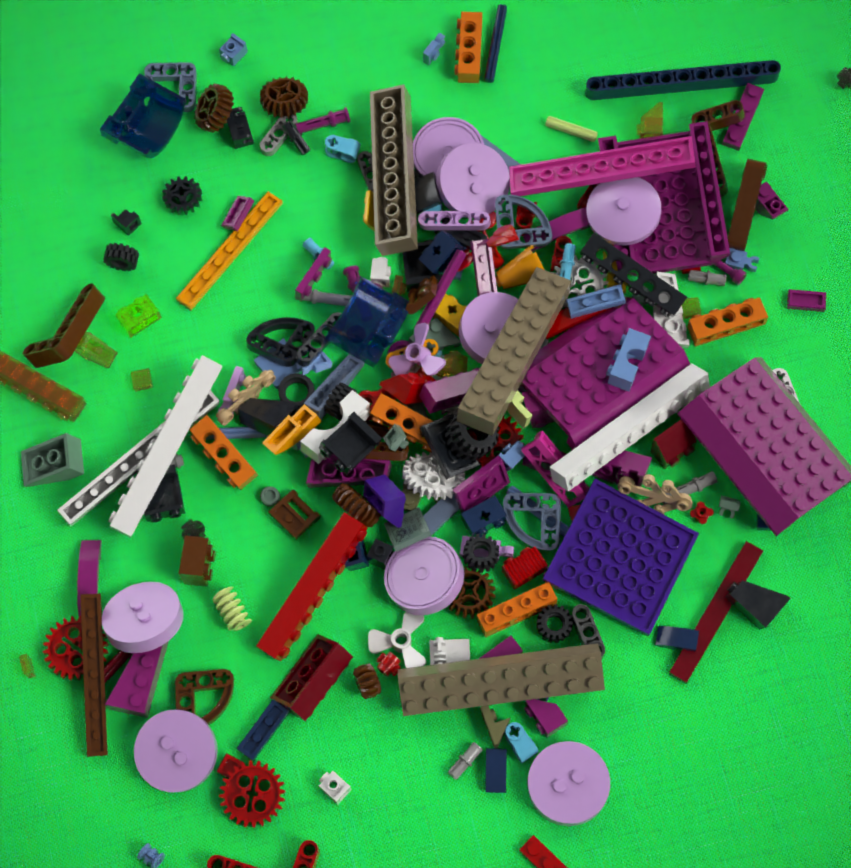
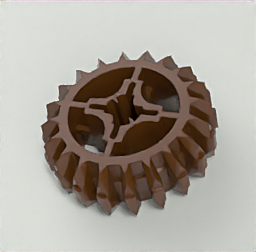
(284, 97)
(213, 108)
(356, 505)
(479, 580)

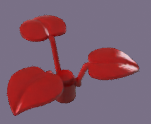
(501, 236)

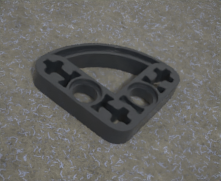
(288, 349)

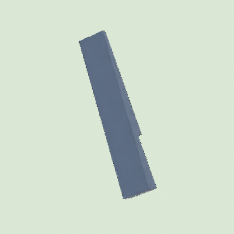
(344, 373)

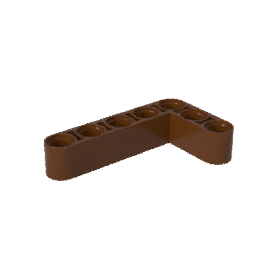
(728, 118)
(746, 203)
(70, 331)

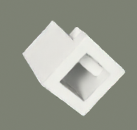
(380, 271)
(336, 794)

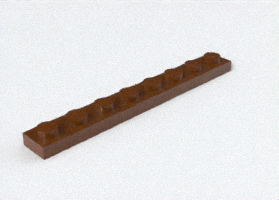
(93, 675)

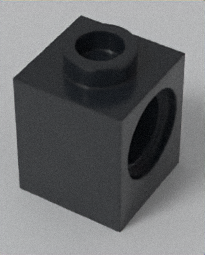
(380, 554)

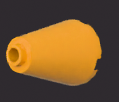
(519, 269)

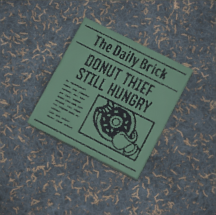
(413, 530)

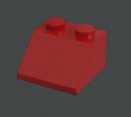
(407, 386)

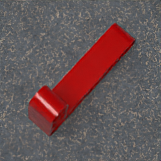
(301, 859)

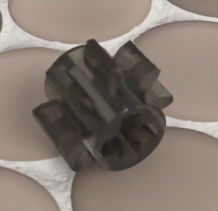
(844, 78)
(193, 529)

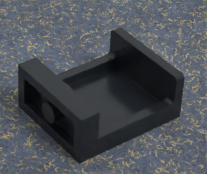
(414, 269)
(350, 444)
(167, 498)

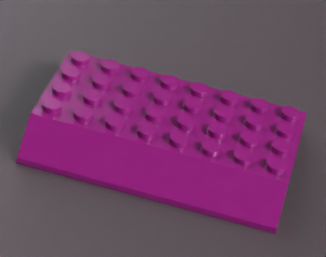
(691, 210)
(572, 369)
(767, 444)

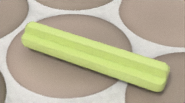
(571, 128)

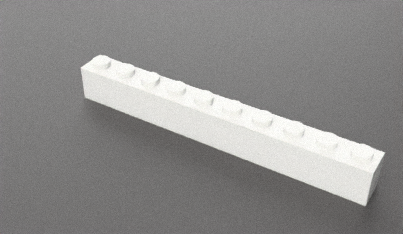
(629, 427)
(165, 447)
(118, 473)

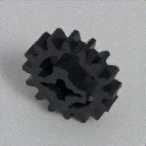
(174, 199)

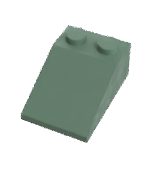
(52, 461)

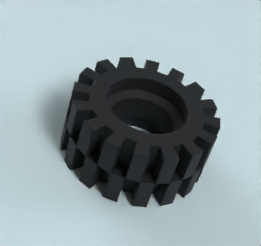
(121, 257)
(337, 395)
(481, 563)
(552, 635)

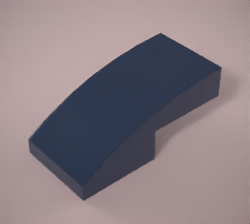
(677, 637)
(496, 770)

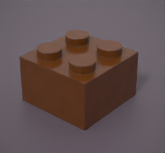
(196, 561)

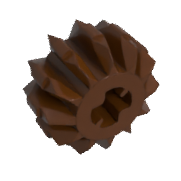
(367, 681)

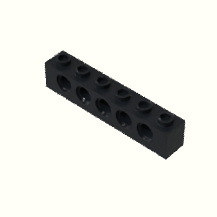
(675, 297)

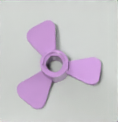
(403, 363)

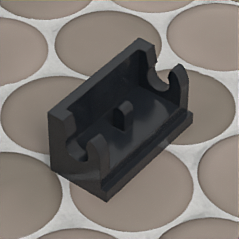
(239, 128)

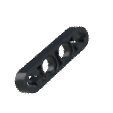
(316, 337)

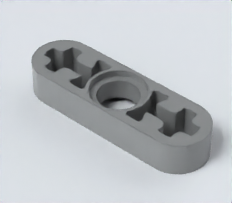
(277, 141)

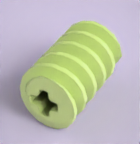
(230, 610)

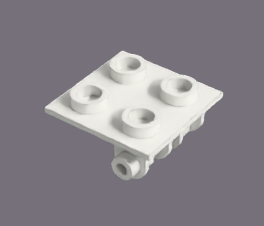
(449, 650)

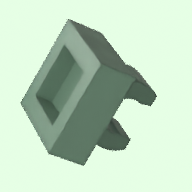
(396, 438)
(728, 503)

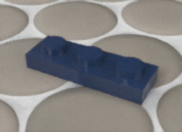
(263, 730)

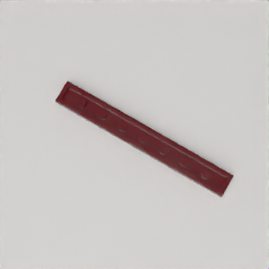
(716, 612)

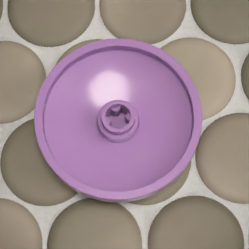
(624, 211)

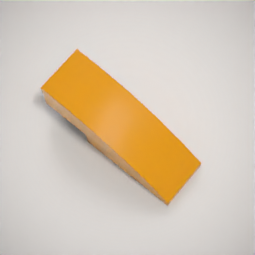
(292, 430)

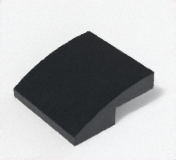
(426, 193)

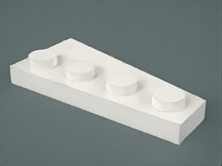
(673, 325)

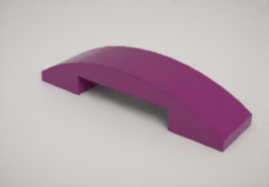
(563, 226)
(88, 569)

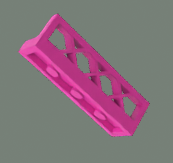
(552, 455)

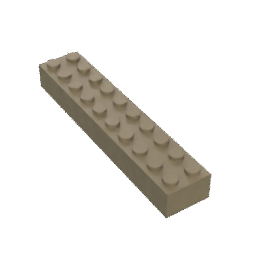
(393, 170)
(513, 351)
(501, 679)

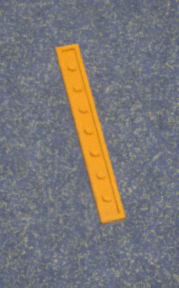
(229, 251)

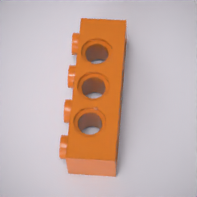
(469, 22)
(752, 307)
(402, 413)
(207, 427)
(516, 609)

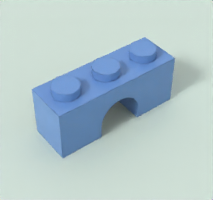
(633, 346)

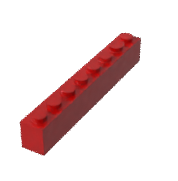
(312, 587)

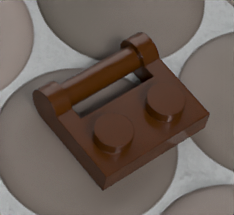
(422, 295)
(290, 519)

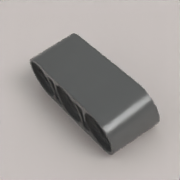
(587, 624)

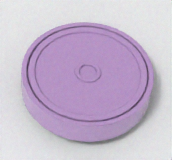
(440, 138)
(472, 178)
(483, 323)
(424, 576)
(142, 617)
(175, 751)
(568, 783)

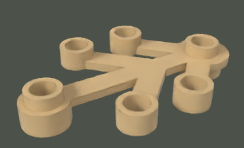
(265, 379)
(658, 494)

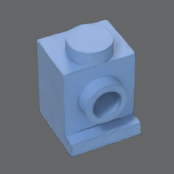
(233, 50)
(511, 454)

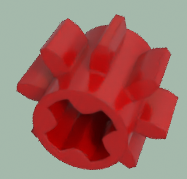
(388, 664)

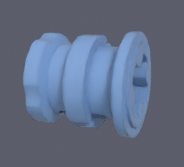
(150, 856)

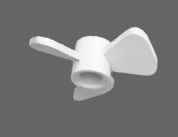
(380, 641)

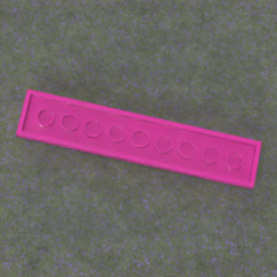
(602, 166)

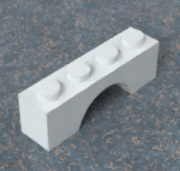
(350, 404)

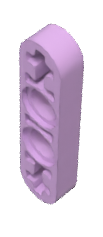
(454, 217)

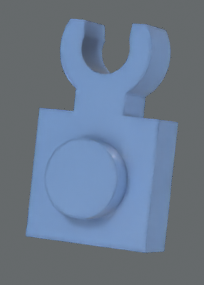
(432, 51)
(739, 260)

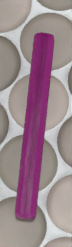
(442, 287)

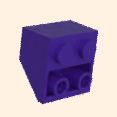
(385, 498)

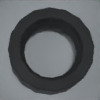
(295, 378)

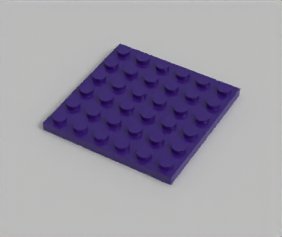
(621, 557)

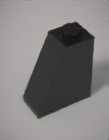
(265, 414)
(756, 602)

